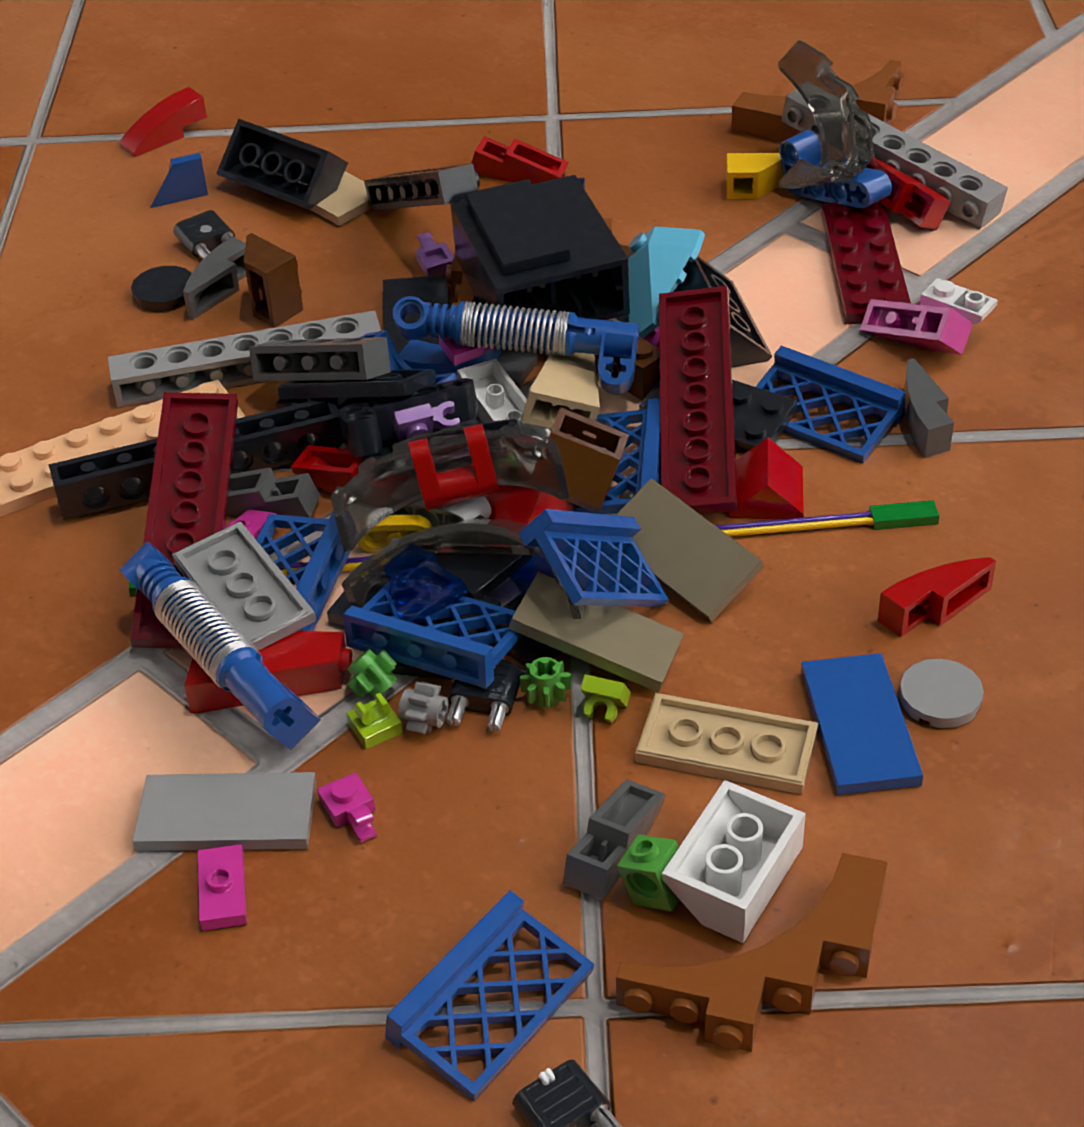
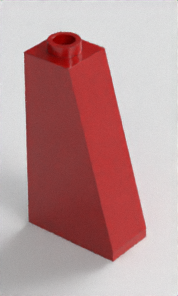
(302, 661)

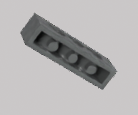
(320, 359)

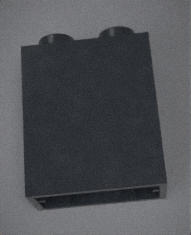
(588, 284)

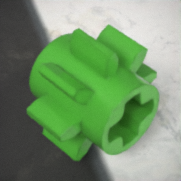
(371, 673)
(545, 682)

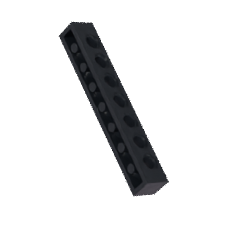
(260, 442)

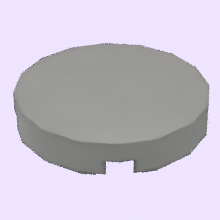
(941, 693)

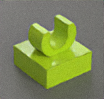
(604, 692)
(374, 722)

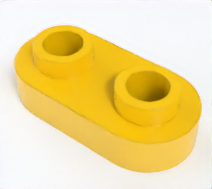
(392, 527)

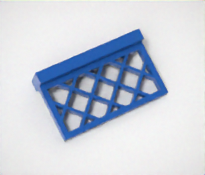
(834, 386)
(644, 459)
(594, 536)
(325, 553)
(433, 646)
(453, 978)

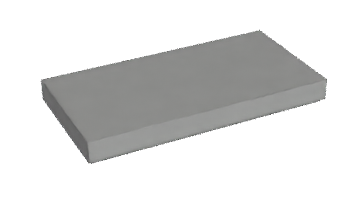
(245, 585)
(225, 810)

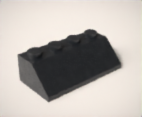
(280, 165)
(746, 340)

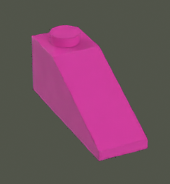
(918, 325)

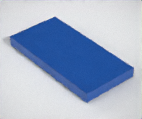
(861, 724)

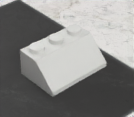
(735, 859)

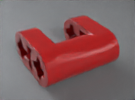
(459, 483)

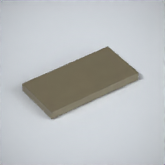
(689, 551)
(604, 636)

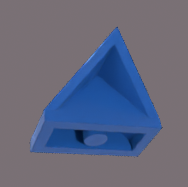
(183, 181)

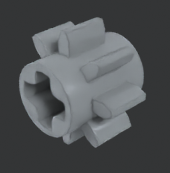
(423, 707)

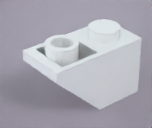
(968, 303)

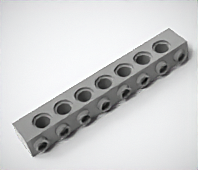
(971, 193)
(177, 368)

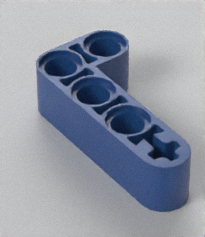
(857, 192)

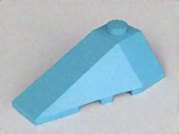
(657, 268)

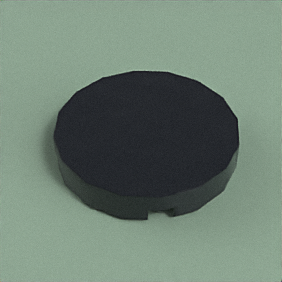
(160, 288)

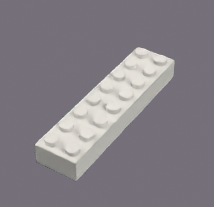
(499, 396)

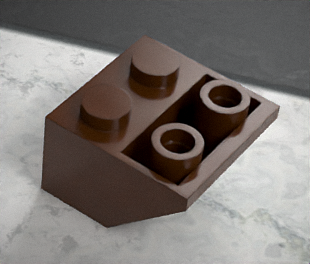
(272, 281)
(588, 456)

